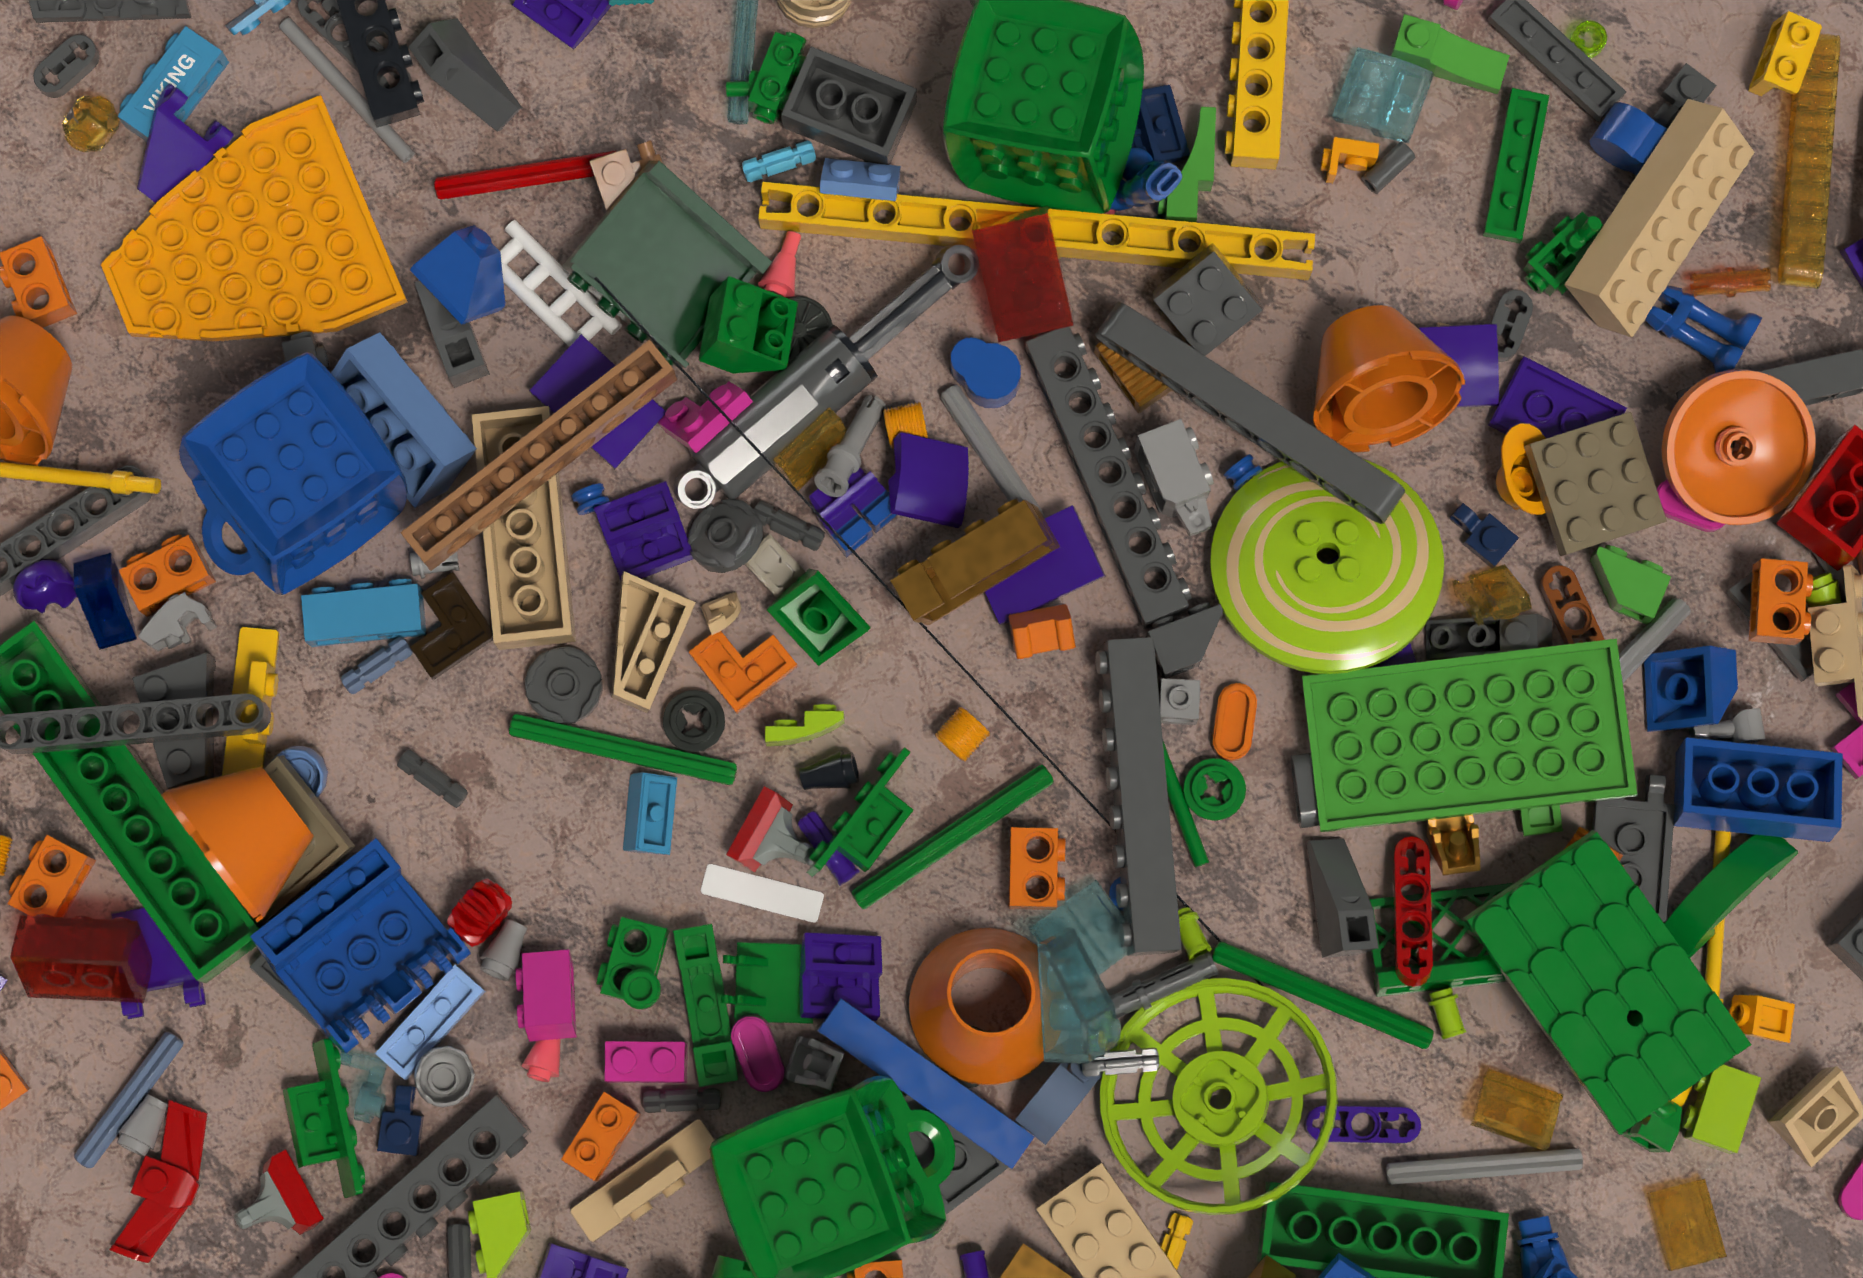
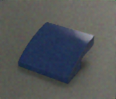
(1160, 126)

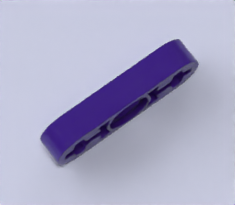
(1392, 1114)

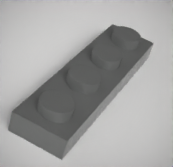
(1557, 57)

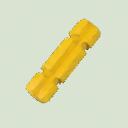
(1174, 1243)

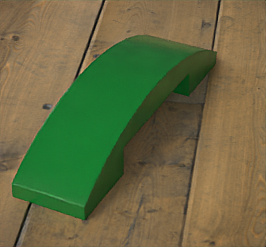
(1726, 887)
(706, 1014)

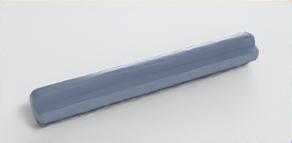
(128, 1100)

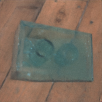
(1075, 1005)

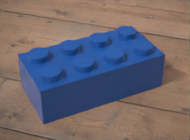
(1758, 789)

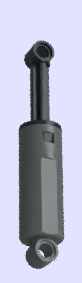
(818, 378)

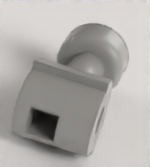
(1741, 728)

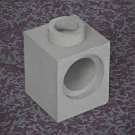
(1179, 701)

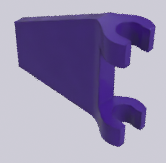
(174, 147)
(167, 966)

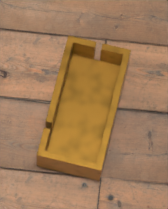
(974, 562)

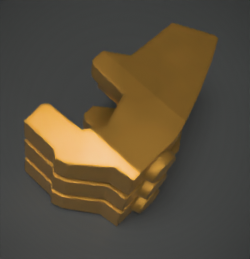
(1454, 844)

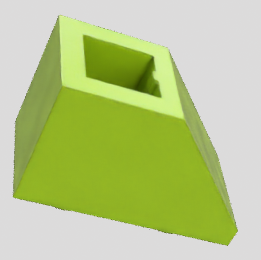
(502, 1230)

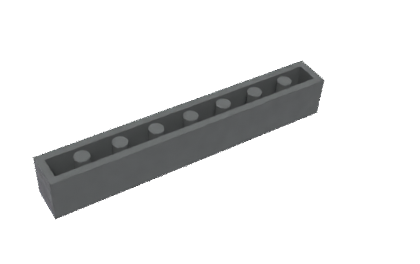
(1139, 797)

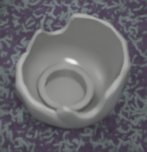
(444, 1076)

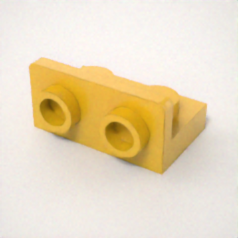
(1785, 54)

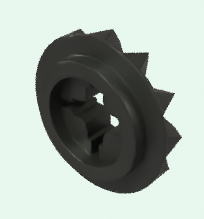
(675, 721)

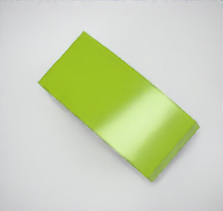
(816, 724)

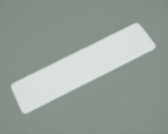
(762, 893)

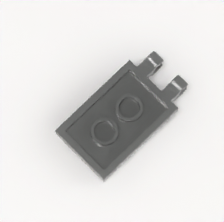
(1644, 838)
(971, 1168)

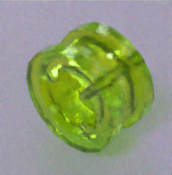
(1599, 35)

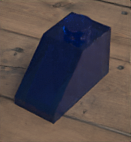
(104, 601)

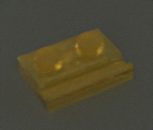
(809, 450)
(1492, 594)
(1516, 1109)
(1686, 1224)

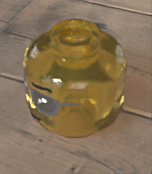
(90, 123)

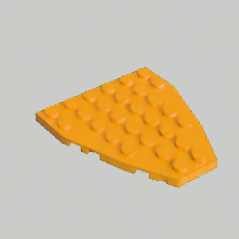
(258, 242)

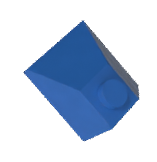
(464, 274)
(1689, 687)

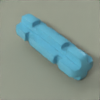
(779, 161)

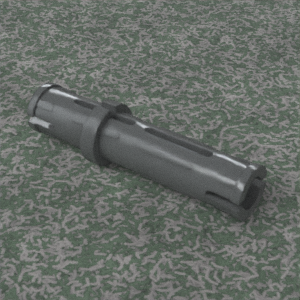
(1164, 984)

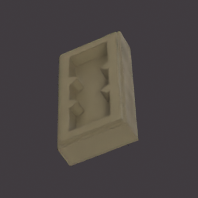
(774, 566)

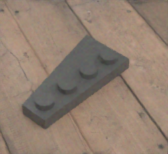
(107, 10)

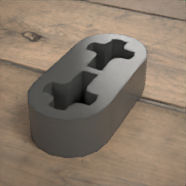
(63, 63)
(1519, 325)
(1304, 790)

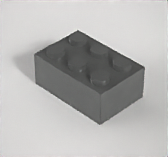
(849, 107)

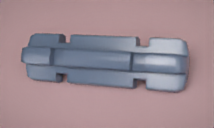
(376, 665)

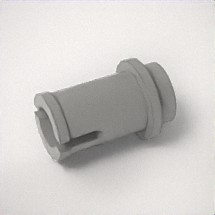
(419, 568)

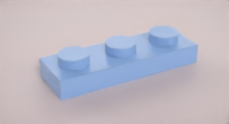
(430, 1021)

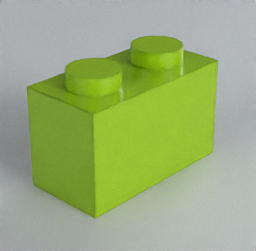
(1721, 1109)

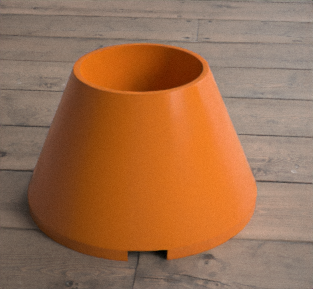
(1382, 380)
(32, 390)
(244, 833)
(947, 1039)

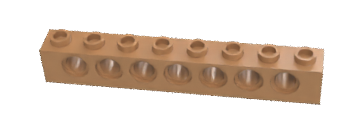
(539, 455)

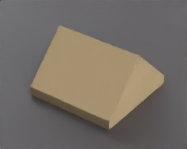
(1819, 1115)

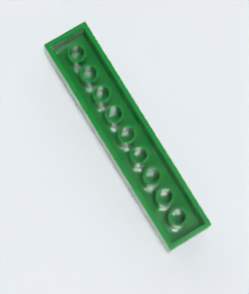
(127, 814)

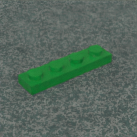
(1516, 165)

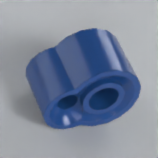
(1626, 137)
(986, 372)

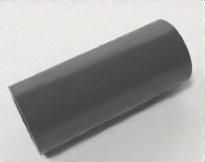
(1388, 167)

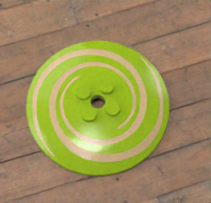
(1317, 612)

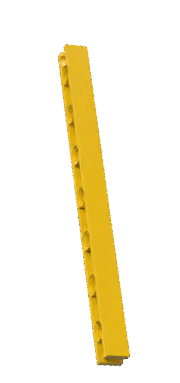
(1076, 232)

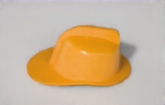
(1515, 478)

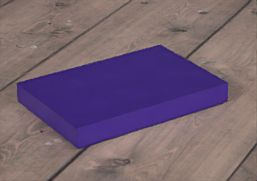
(576, 371)
(1550, 402)
(1053, 575)

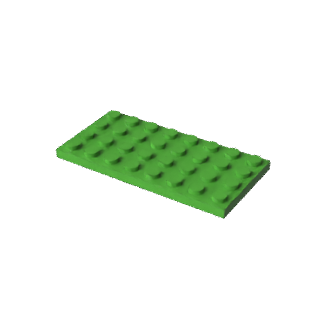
(1469, 735)

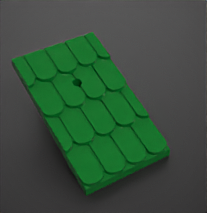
(1607, 982)

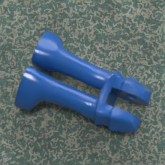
(1736, 332)

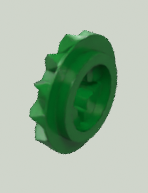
(1217, 771)

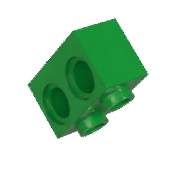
(623, 959)

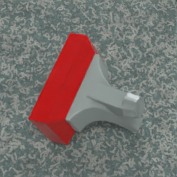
(768, 834)
(281, 1198)

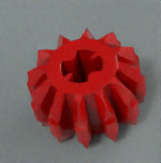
(480, 912)

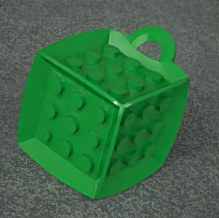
(1044, 102)
(832, 1182)

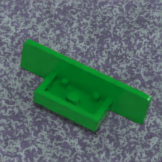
(870, 825)
(321, 1121)

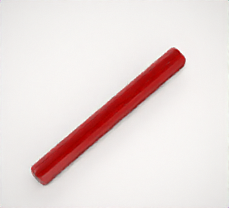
(515, 176)

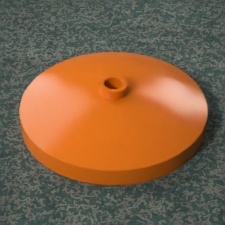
(1769, 455)

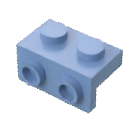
(860, 179)

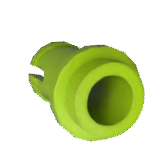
(1191, 934)
(1447, 1012)

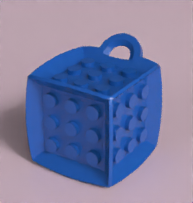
(291, 475)

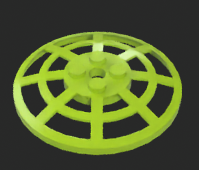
(1217, 1071)

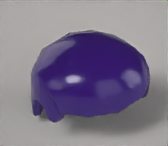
(44, 584)

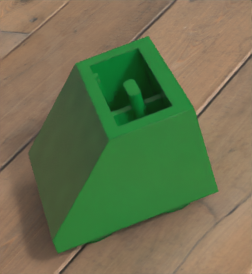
(747, 328)

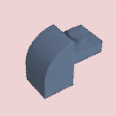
(1056, 1101)

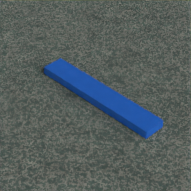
(926, 1083)

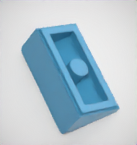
(650, 813)

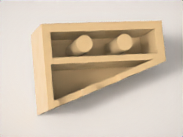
(646, 639)

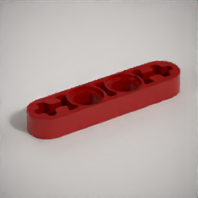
(1412, 911)

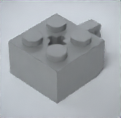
(1175, 475)

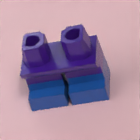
(863, 495)

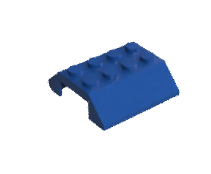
(357, 945)

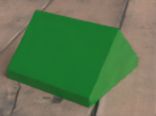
(817, 616)

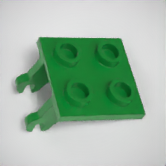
(767, 982)

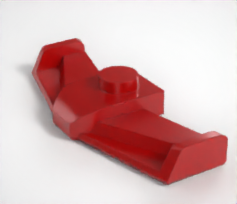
(165, 1184)

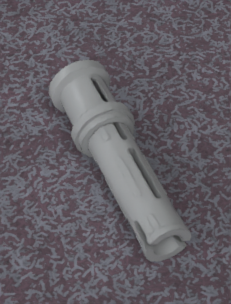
(845, 457)

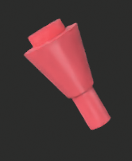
(781, 273)
(543, 1060)

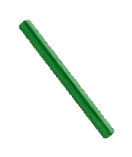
(623, 749)
(952, 837)
(1322, 995)

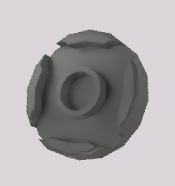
(725, 536)
(563, 685)

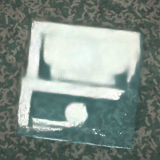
(1383, 95)
(1095, 922)

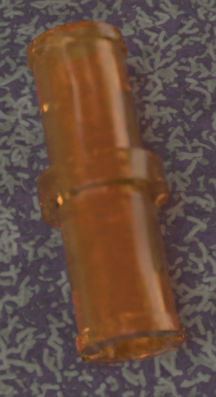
(1730, 282)

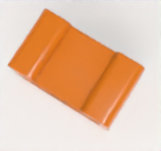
(1041, 631)

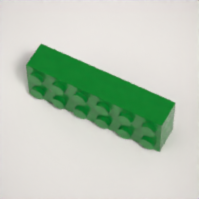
(1382, 1234)

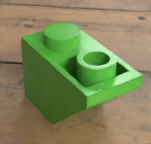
(1629, 586)

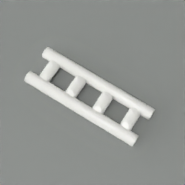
(550, 266)

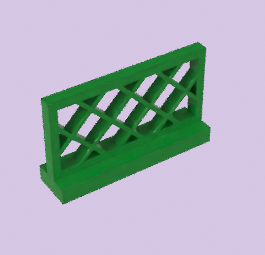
(1445, 973)

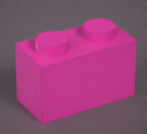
(547, 995)
(645, 1062)

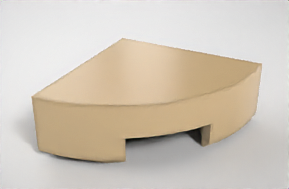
(721, 612)

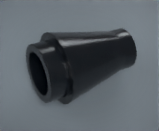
(834, 771)

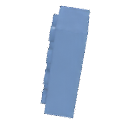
(406, 417)

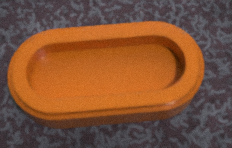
(1234, 722)

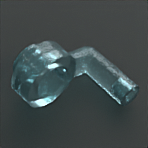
(370, 1101)

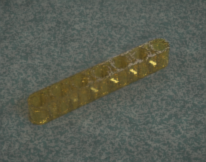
(1809, 169)

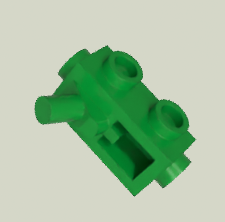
(771, 85)
(1562, 252)

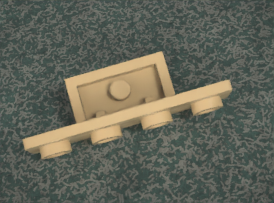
(1838, 638)
(645, 1180)

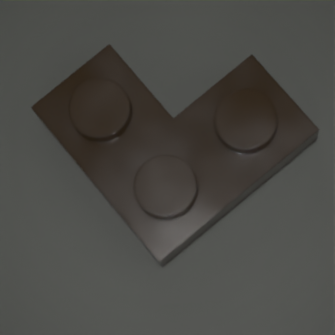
(461, 632)

